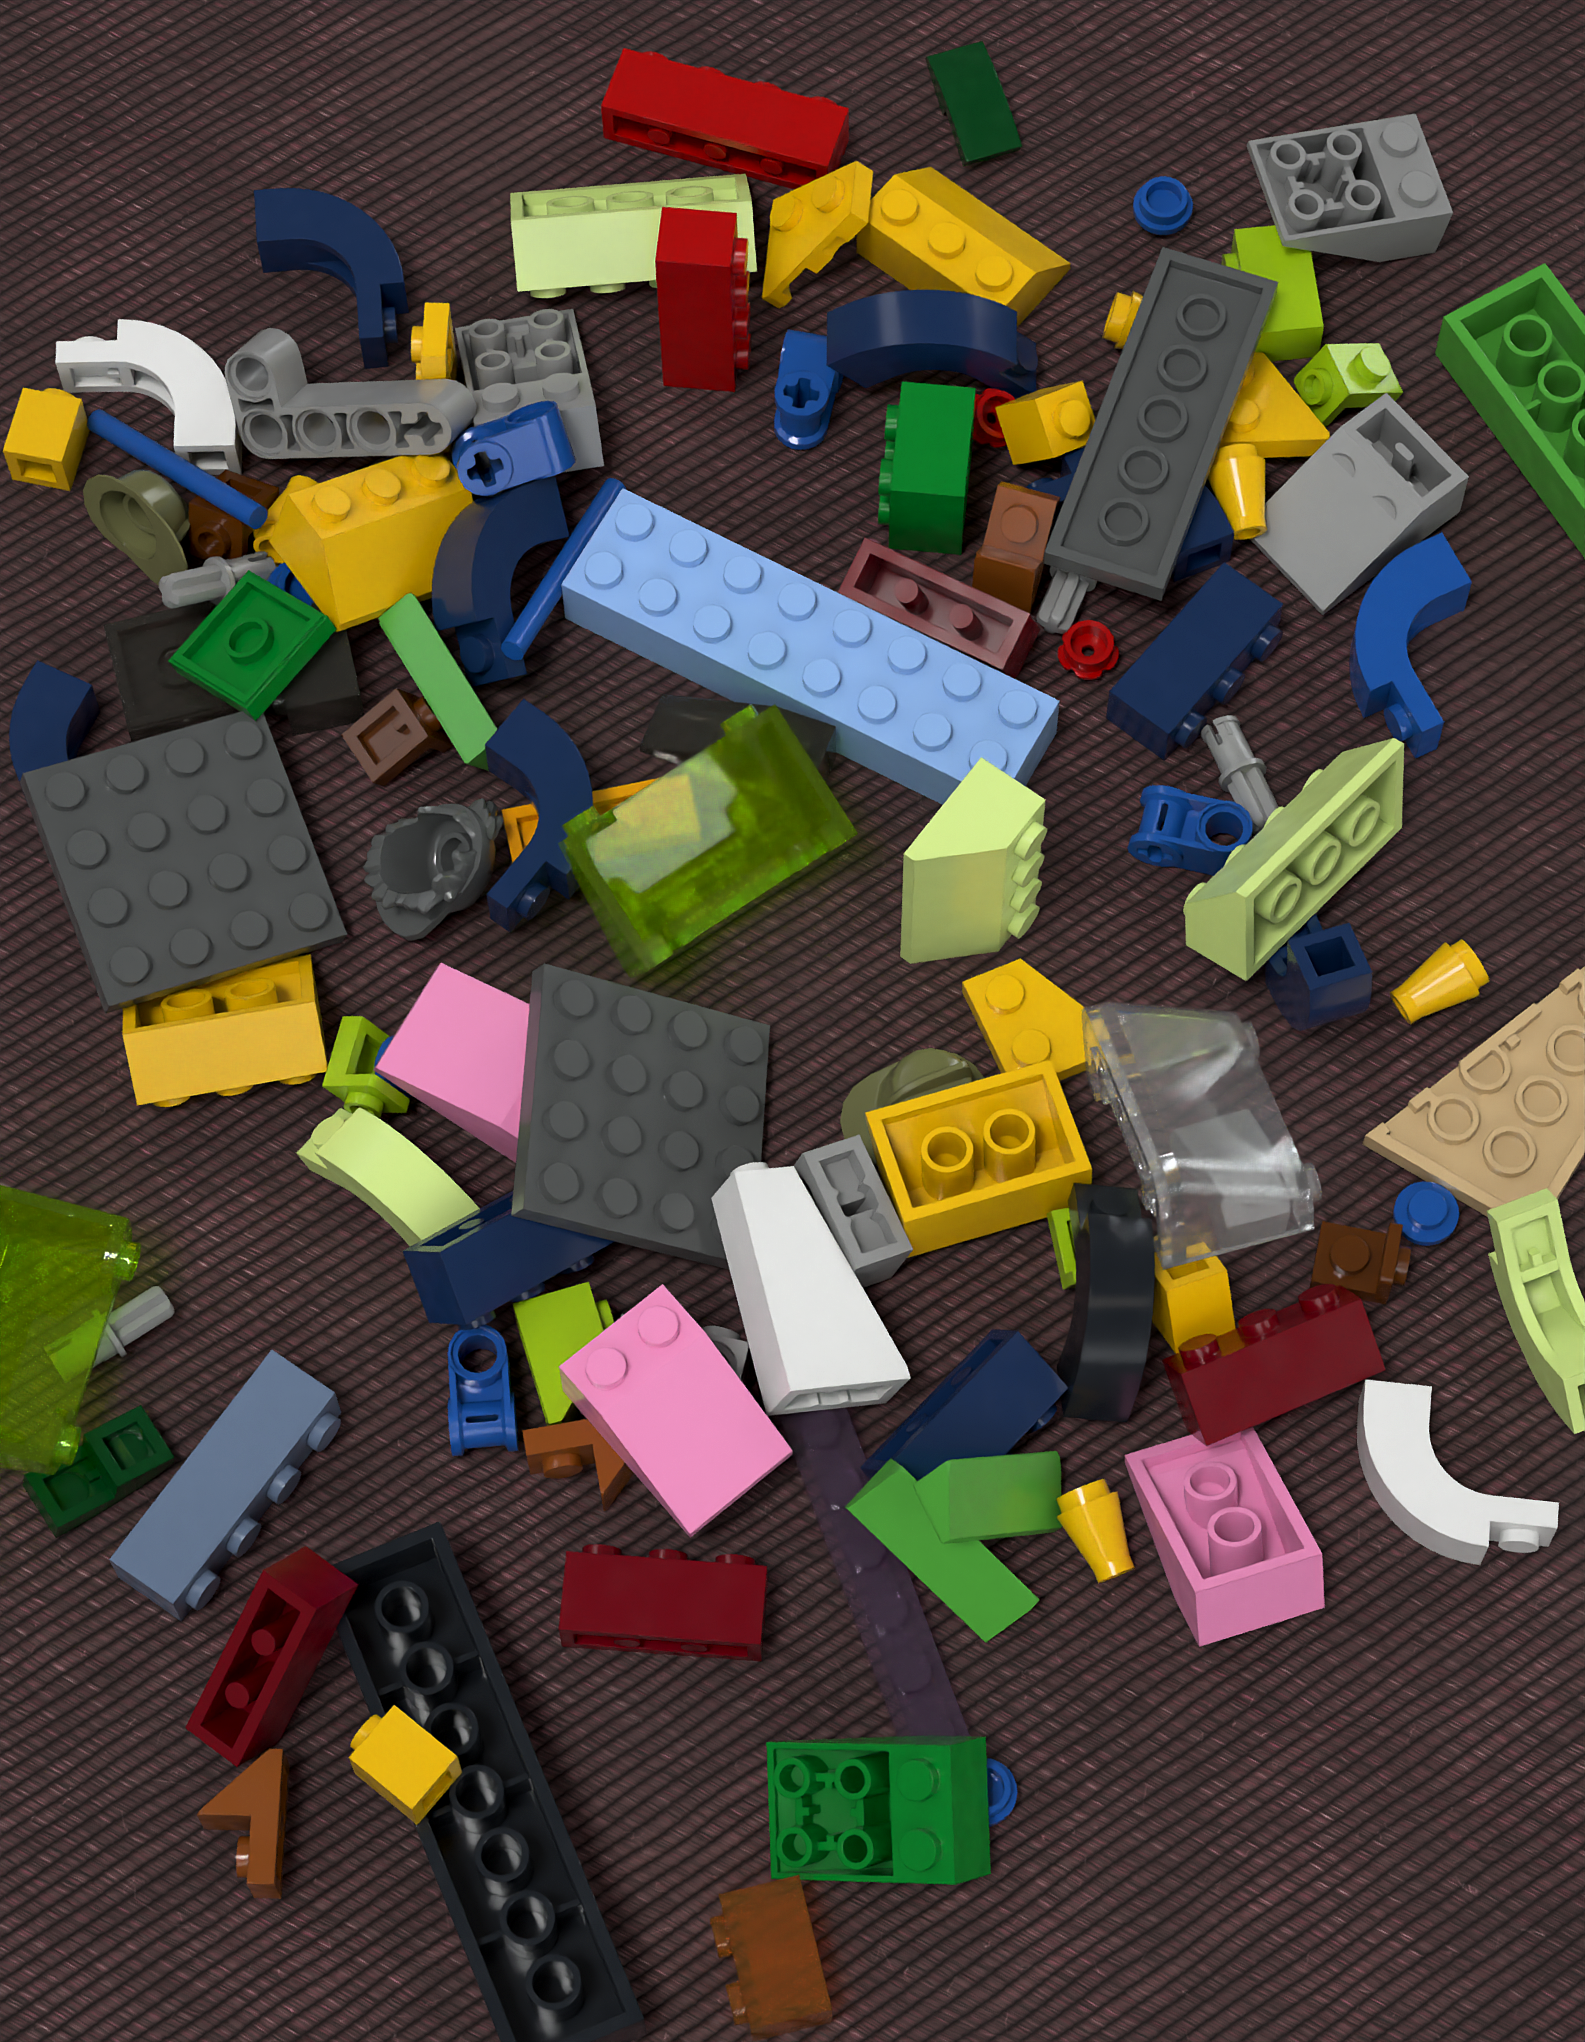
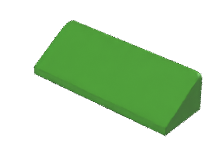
(439, 679)
(993, 1496)
(958, 1573)

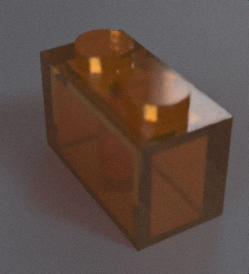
(773, 1959)

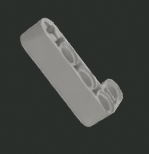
(355, 408)

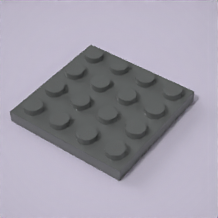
(182, 859)
(635, 1113)

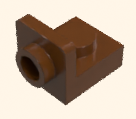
(217, 532)
(395, 735)
(1361, 1260)

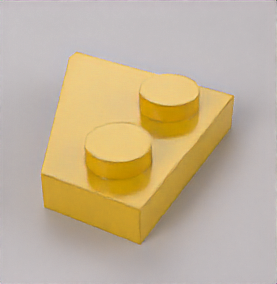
(812, 225)
(434, 347)
(1273, 415)
(1027, 1019)

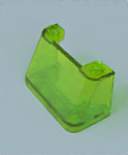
(703, 839)
(55, 1301)

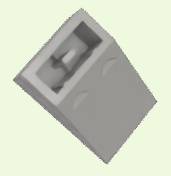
(1354, 189)
(528, 363)
(1360, 504)

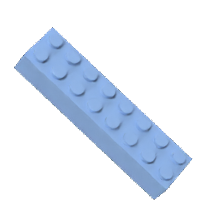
(793, 643)

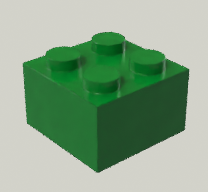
(927, 467)

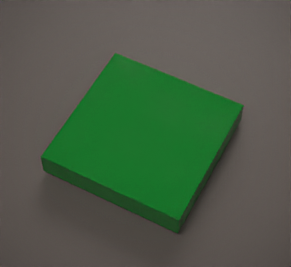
(252, 645)

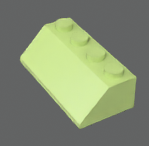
(611, 231)
(1298, 859)
(973, 869)

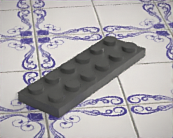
(1161, 424)

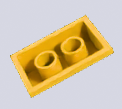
(947, 240)
(370, 534)
(227, 1035)
(979, 1156)

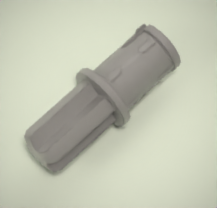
(212, 579)
(1063, 600)
(1240, 770)
(133, 1321)

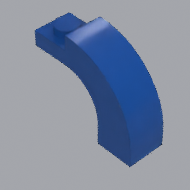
(1403, 599)

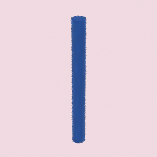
(177, 469)
(550, 589)

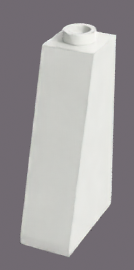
(799, 1299)

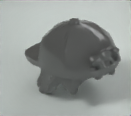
(432, 865)

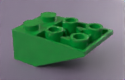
(879, 1809)

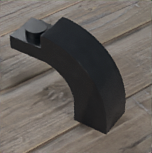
(1111, 1303)

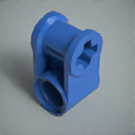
(804, 390)
(519, 449)
(1187, 829)
(480, 1403)

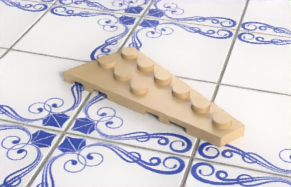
(1507, 1111)

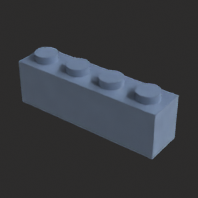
(228, 1486)

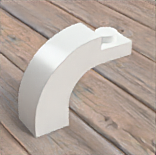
(169, 369)
(1423, 1496)

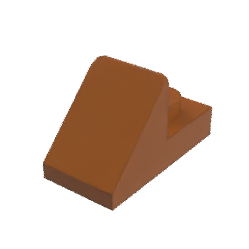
(1015, 545)
(566, 1447)
(259, 1805)

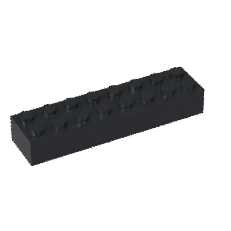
(497, 1829)

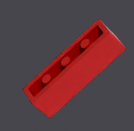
(723, 120)
(702, 299)

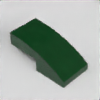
(974, 103)
(106, 1469)

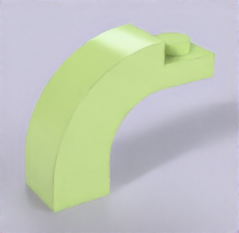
(386, 1173)
(1542, 1298)

